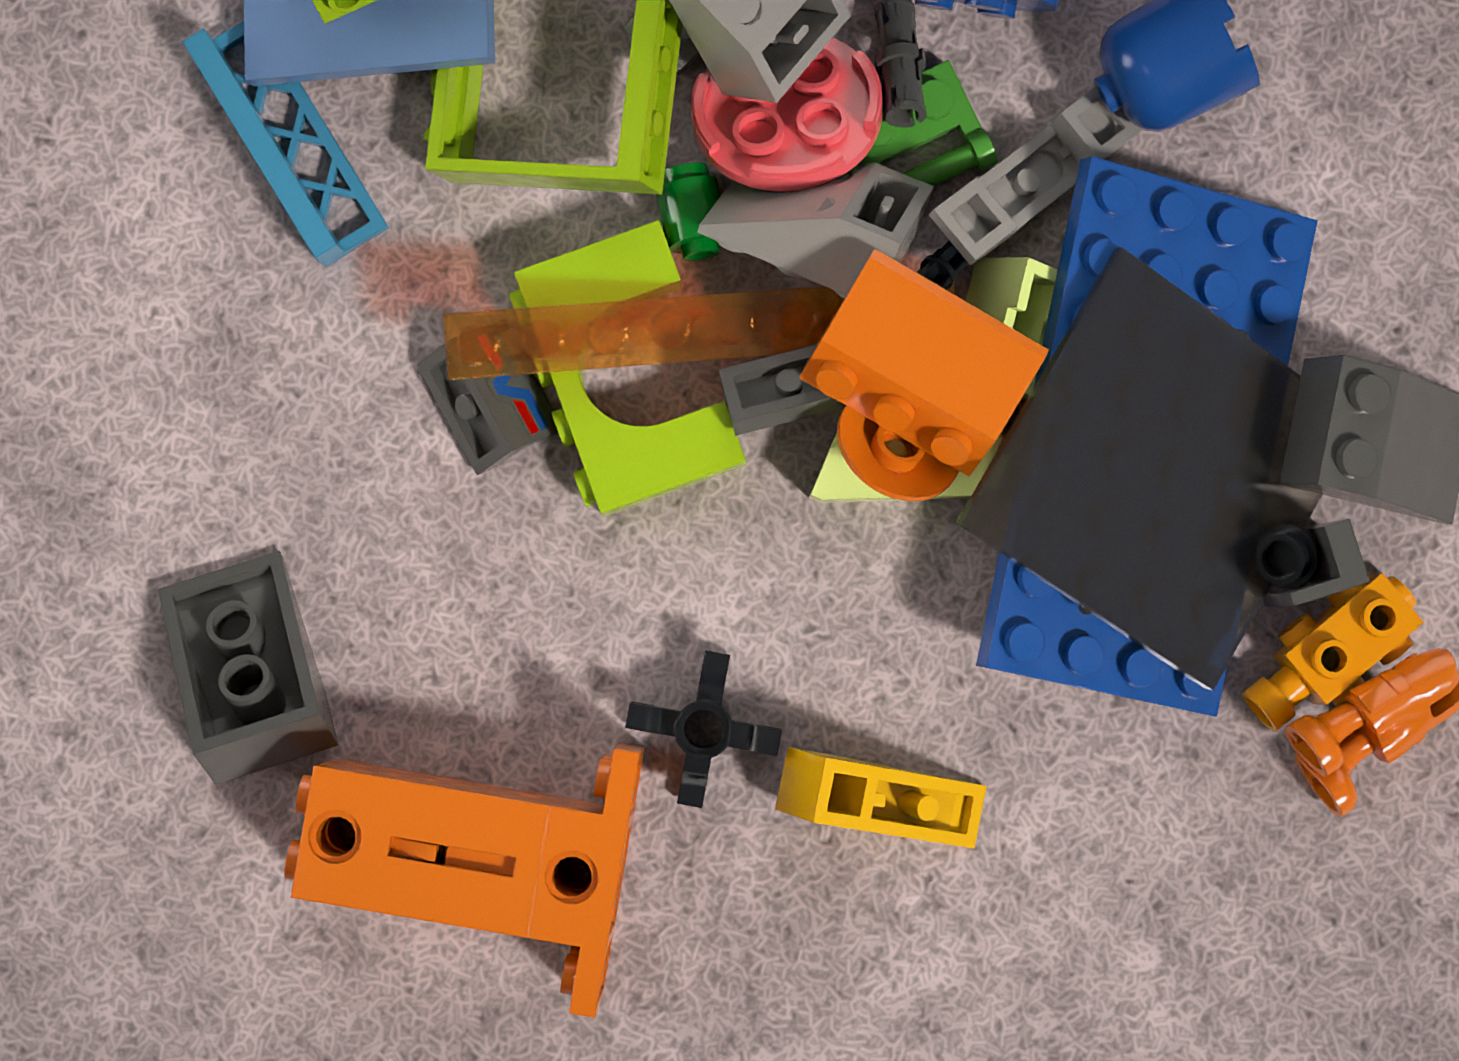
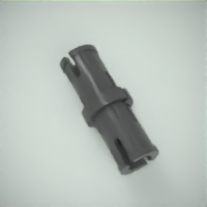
(900, 63)

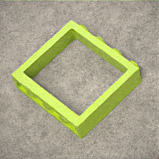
(643, 126)

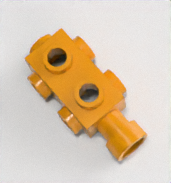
(1348, 632)

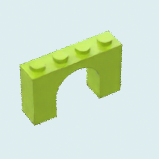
(622, 460)

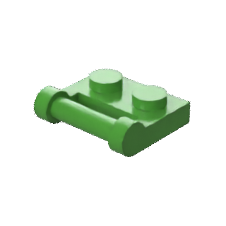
(946, 111)

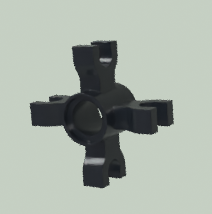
(698, 758)

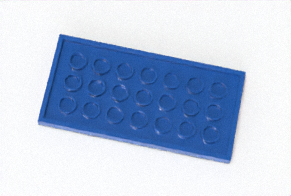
(1239, 264)

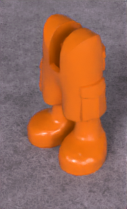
(1377, 718)

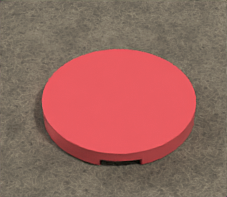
(805, 137)

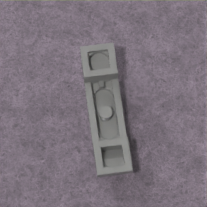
(1031, 177)

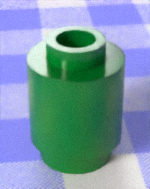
(683, 205)

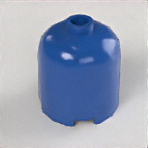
(1173, 63)

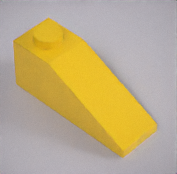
(879, 798)

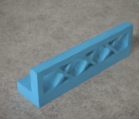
(271, 158)

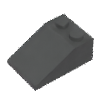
(1375, 438)
(246, 669)

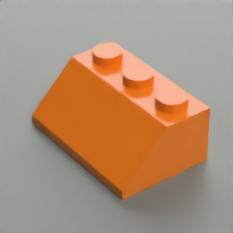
(923, 363)

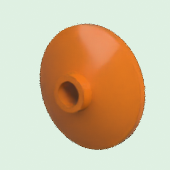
(889, 461)

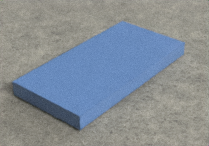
(292, 44)

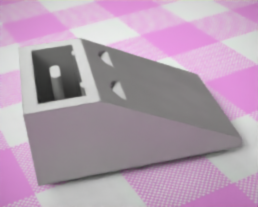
(759, 44)
(823, 229)

